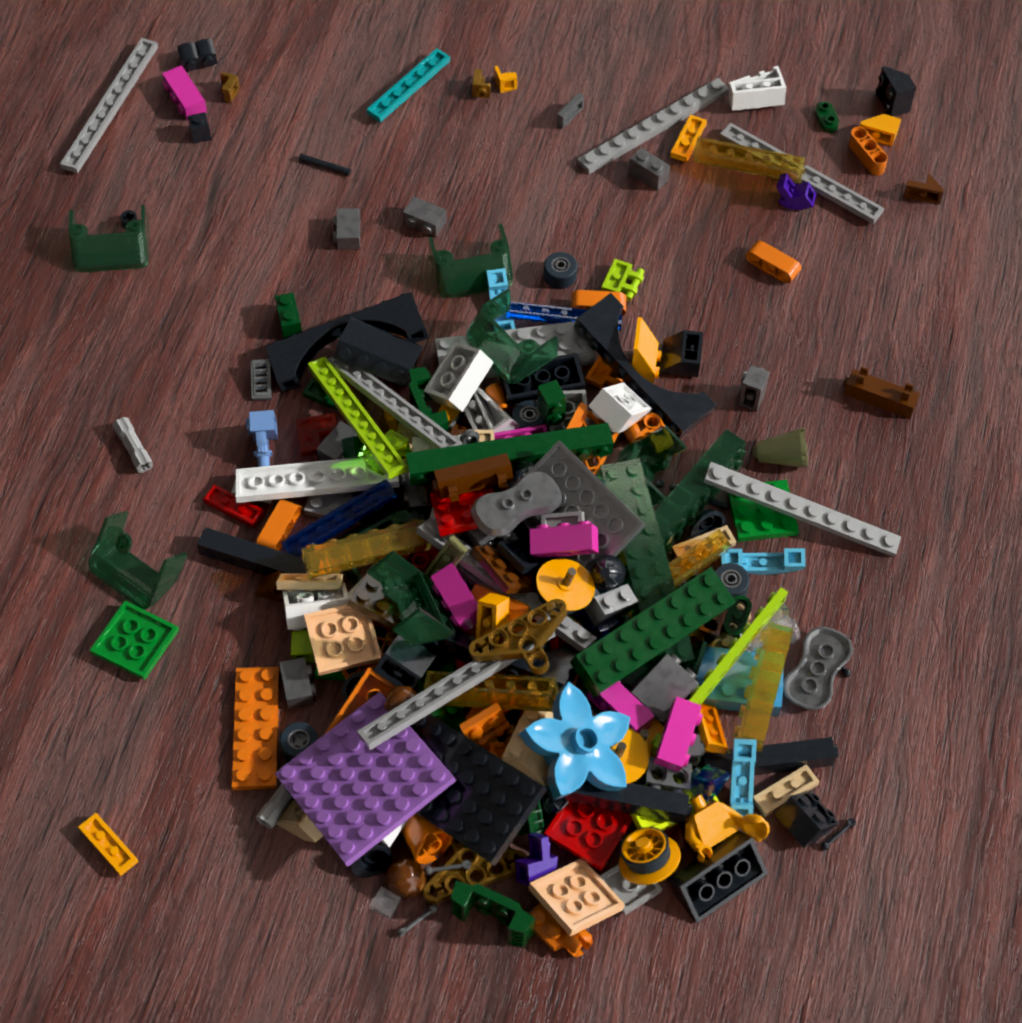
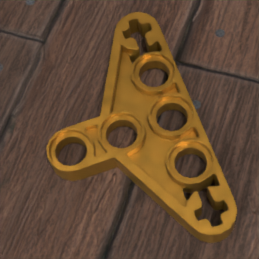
(513, 644)
(478, 864)

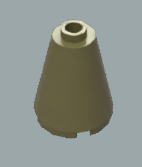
(784, 449)

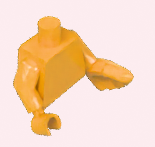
(716, 822)

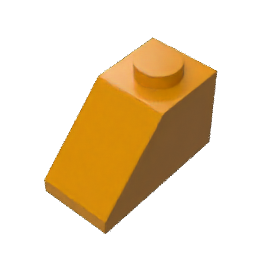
(882, 128)
(491, 614)

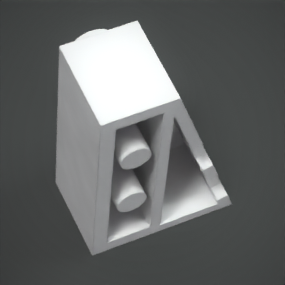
(759, 91)
(487, 414)

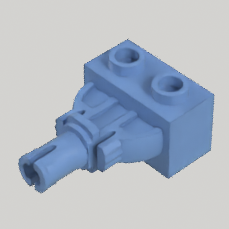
(262, 427)

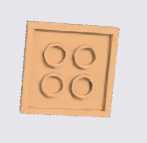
(341, 639)
(576, 896)

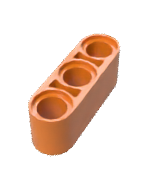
(868, 151)
(773, 261)
(587, 298)
(279, 524)

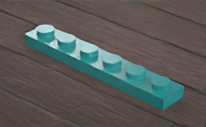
(408, 85)

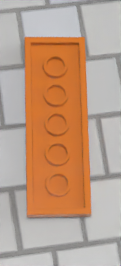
(256, 728)

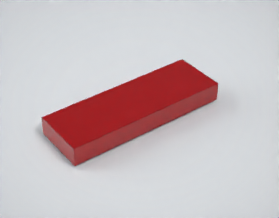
(226, 503)

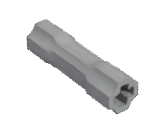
(133, 445)
(274, 807)

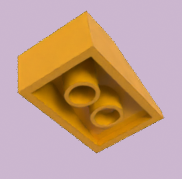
(646, 352)

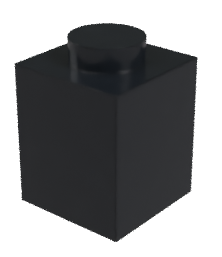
(199, 127)

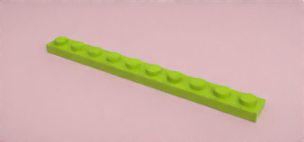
(358, 418)
(737, 648)

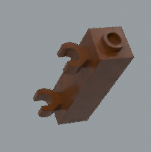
(881, 392)
(473, 476)

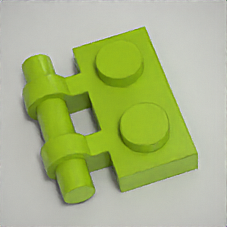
(617, 277)

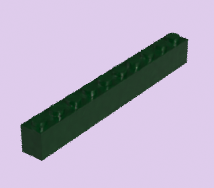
(521, 450)

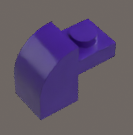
(793, 195)
(538, 863)

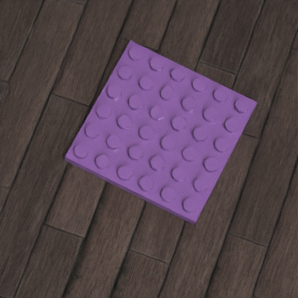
(359, 792)

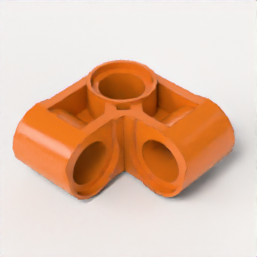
(641, 427)

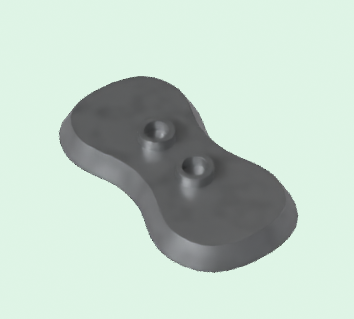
(502, 511)
(813, 678)

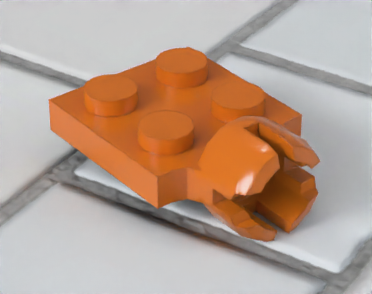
(555, 936)

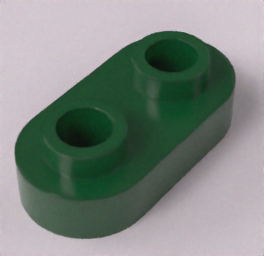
(827, 117)
(737, 616)

